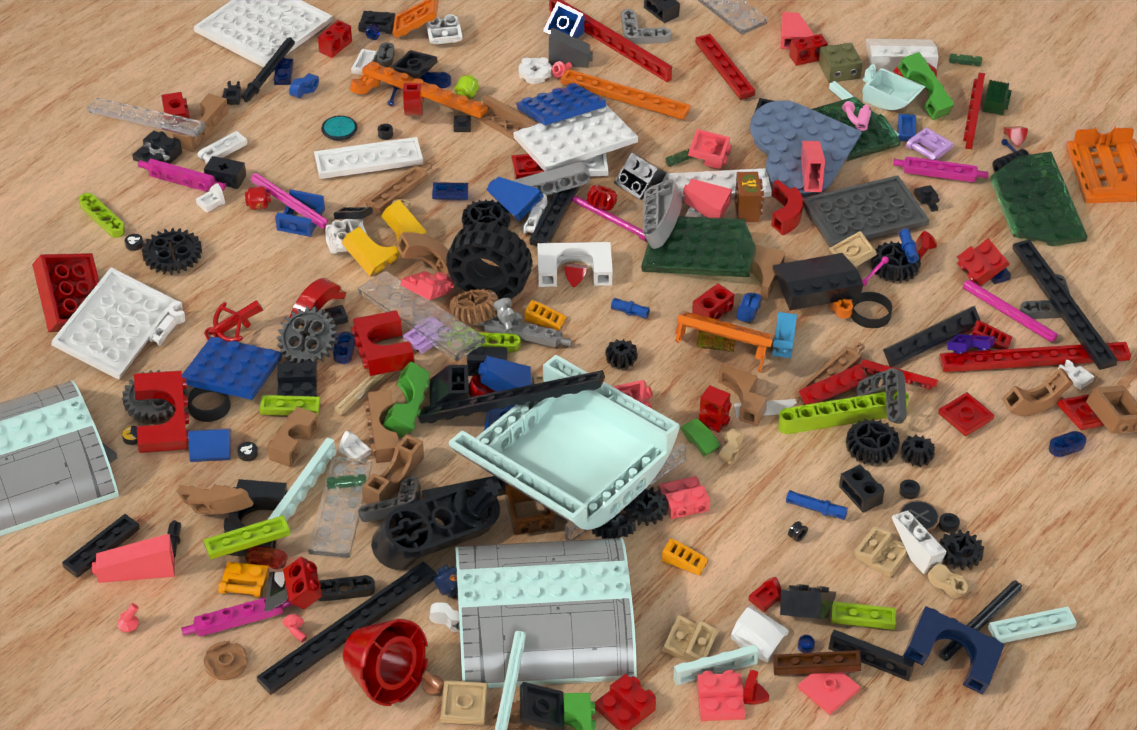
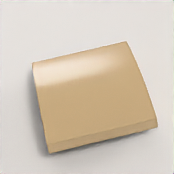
(881, 551)
(689, 640)

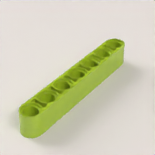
(834, 413)

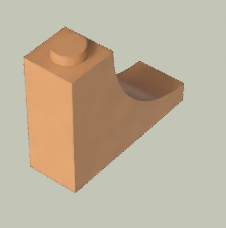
(763, 270)

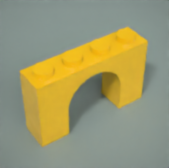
(375, 257)

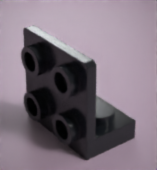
(479, 355)

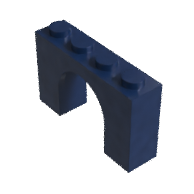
(982, 649)

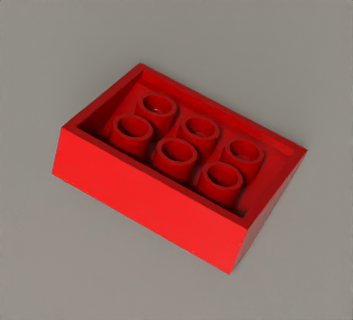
(63, 285)

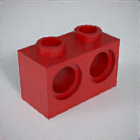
(335, 39)
(806, 49)
(714, 302)
(715, 408)
(302, 583)

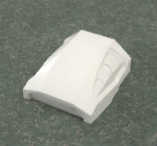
(444, 30)
(338, 230)
(758, 630)

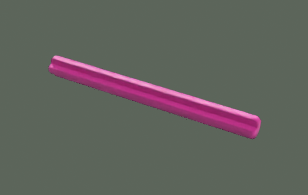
(289, 200)
(1010, 311)

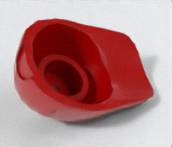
(477, 388)

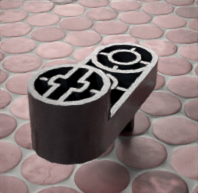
(414, 532)

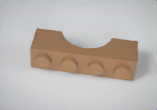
(212, 111)
(384, 440)
(406, 457)

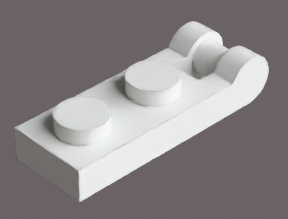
(223, 147)

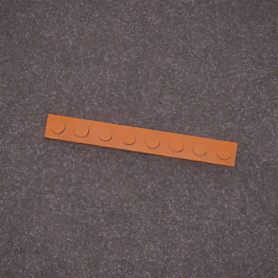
(428, 90)
(627, 94)

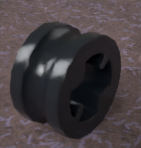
(385, 131)
(797, 531)

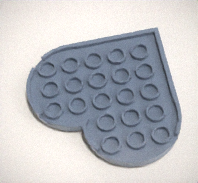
(779, 132)

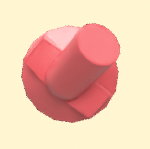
(560, 68)
(128, 621)
(293, 622)

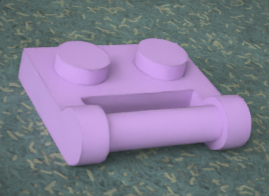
(932, 141)

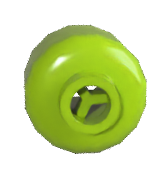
(467, 86)

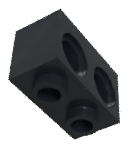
(861, 488)

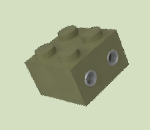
(840, 62)

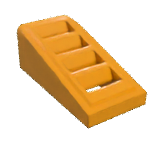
(535, 310)
(686, 552)

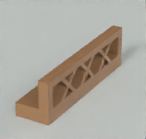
(504, 113)

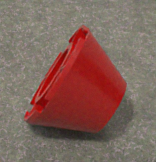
(387, 660)

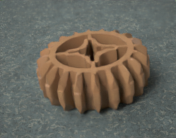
(474, 306)

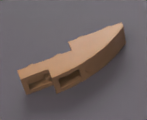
(215, 501)

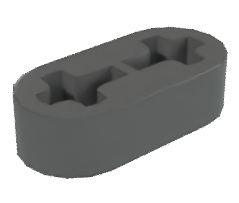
(387, 55)

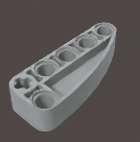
(661, 212)

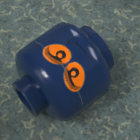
(446, 580)

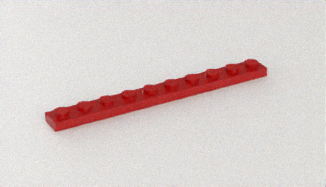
(622, 45)
(1025, 357)

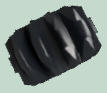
(621, 354)
(918, 450)

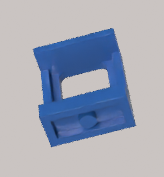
(299, 225)

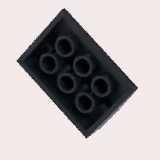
(818, 281)

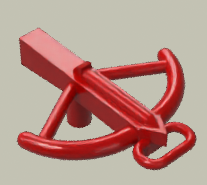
(235, 319)

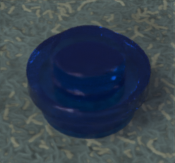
(373, 32)

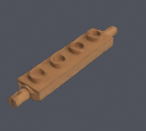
(398, 188)
(842, 361)

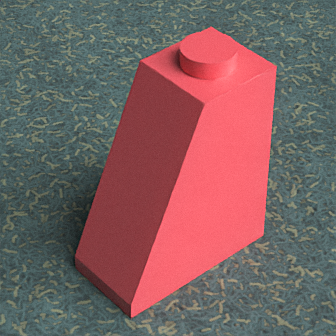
(793, 28)
(812, 166)
(707, 198)

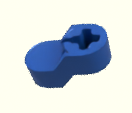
(304, 85)
(749, 306)

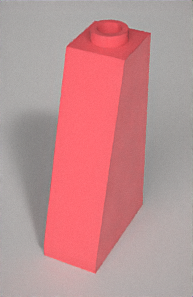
(136, 561)

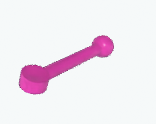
(884, 260)

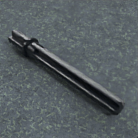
(255, 85)

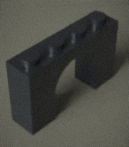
(265, 497)

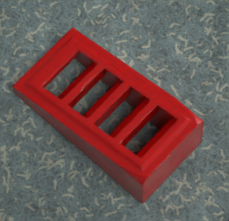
(984, 329)

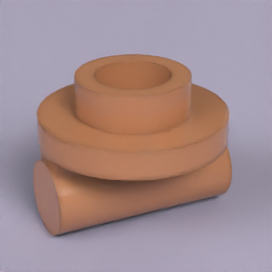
(432, 683)

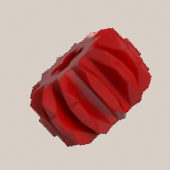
(601, 197)

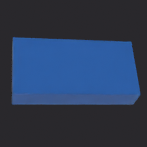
(906, 126)

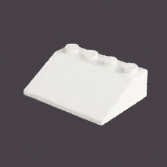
(889, 52)

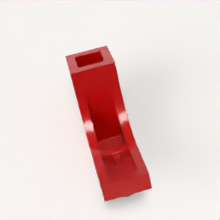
(413, 99)
(790, 215)
(317, 295)

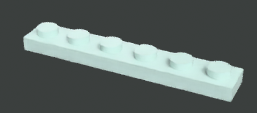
(306, 480)

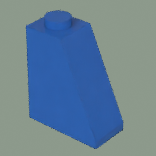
(514, 196)
(503, 374)

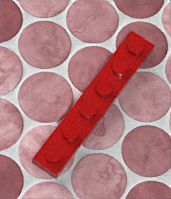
(725, 66)
(974, 110)

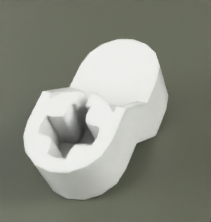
(443, 614)

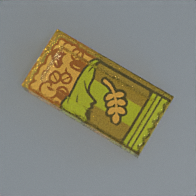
(715, 342)

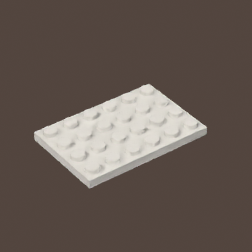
(575, 138)
(113, 323)

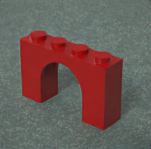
(381, 358)
(173, 433)

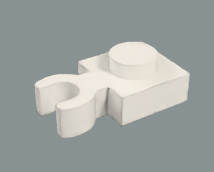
(1078, 375)

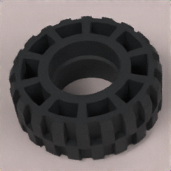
(495, 245)

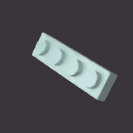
(1032, 625)
(731, 660)

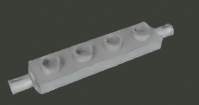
(528, 332)

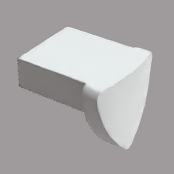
(211, 199)
(353, 447)

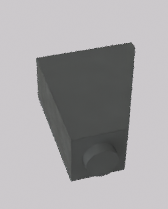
(568, 49)

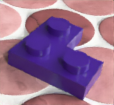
(963, 342)

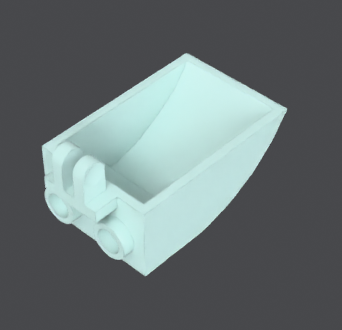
(888, 89)

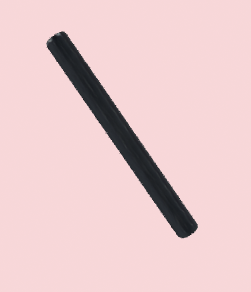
(984, 616)

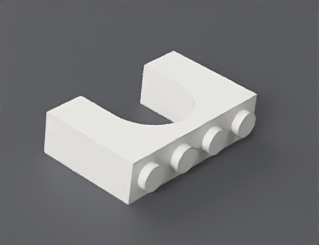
(594, 254)

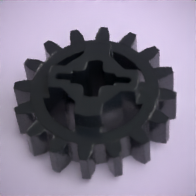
(648, 507)
(617, 527)
(962, 549)

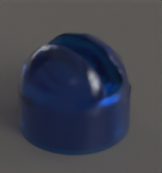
(806, 643)

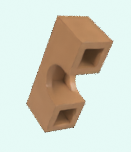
(284, 446)

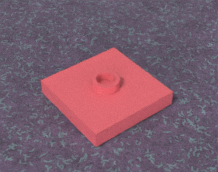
(829, 689)

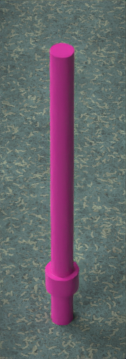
(610, 217)

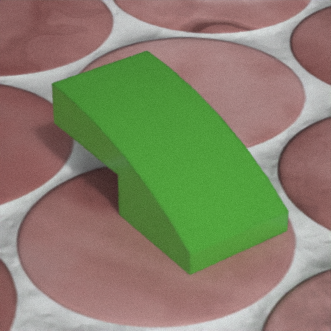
(702, 437)

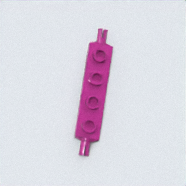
(940, 169)
(180, 175)
(232, 617)

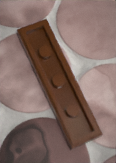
(817, 662)

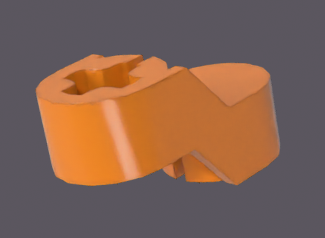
(363, 84)
(842, 309)

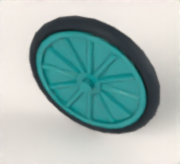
(339, 127)

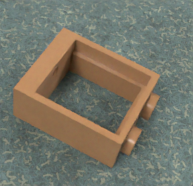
(1102, 401)

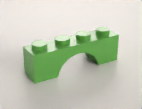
(916, 69)
(413, 383)
(578, 711)

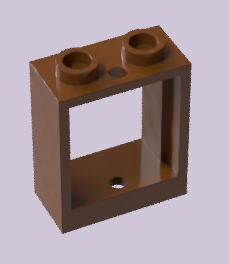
(529, 524)

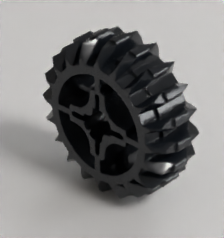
(486, 212)
(898, 266)
(872, 442)

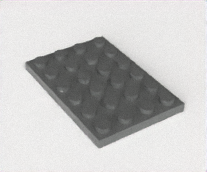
(871, 207)

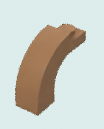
(423, 248)
(1038, 399)

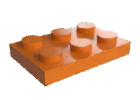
(415, 17)

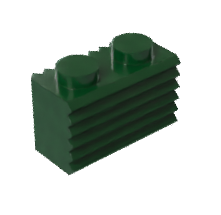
(996, 97)

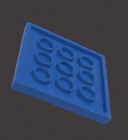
(560, 104)
(231, 368)

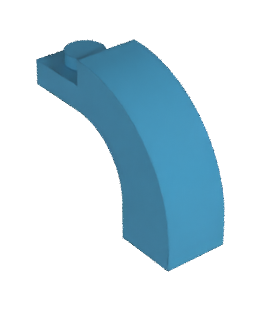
(784, 335)

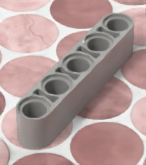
(553, 182)

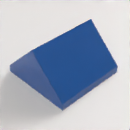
(566, 20)
(209, 444)

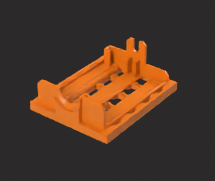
(1121, 186)
(725, 329)

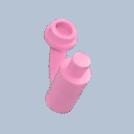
(863, 117)

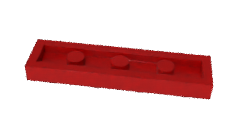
(926, 382)
(833, 385)

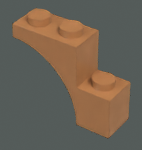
(744, 385)

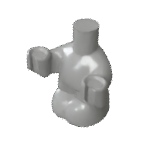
(505, 313)

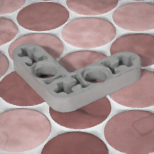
(657, 35)

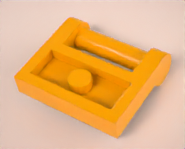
(244, 575)

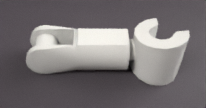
(535, 215)
(175, 317)

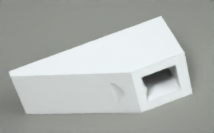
(919, 543)

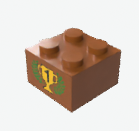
(748, 196)

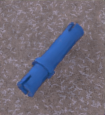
(820, 506)

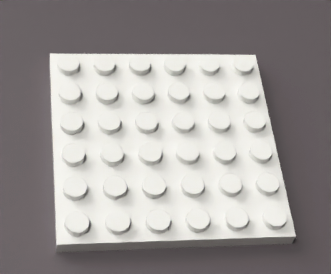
(261, 26)

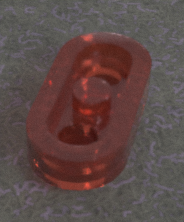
(266, 556)

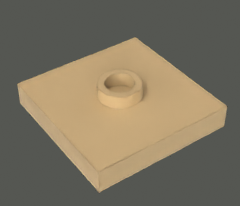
(855, 248)
(464, 702)

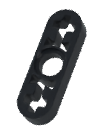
(359, 581)

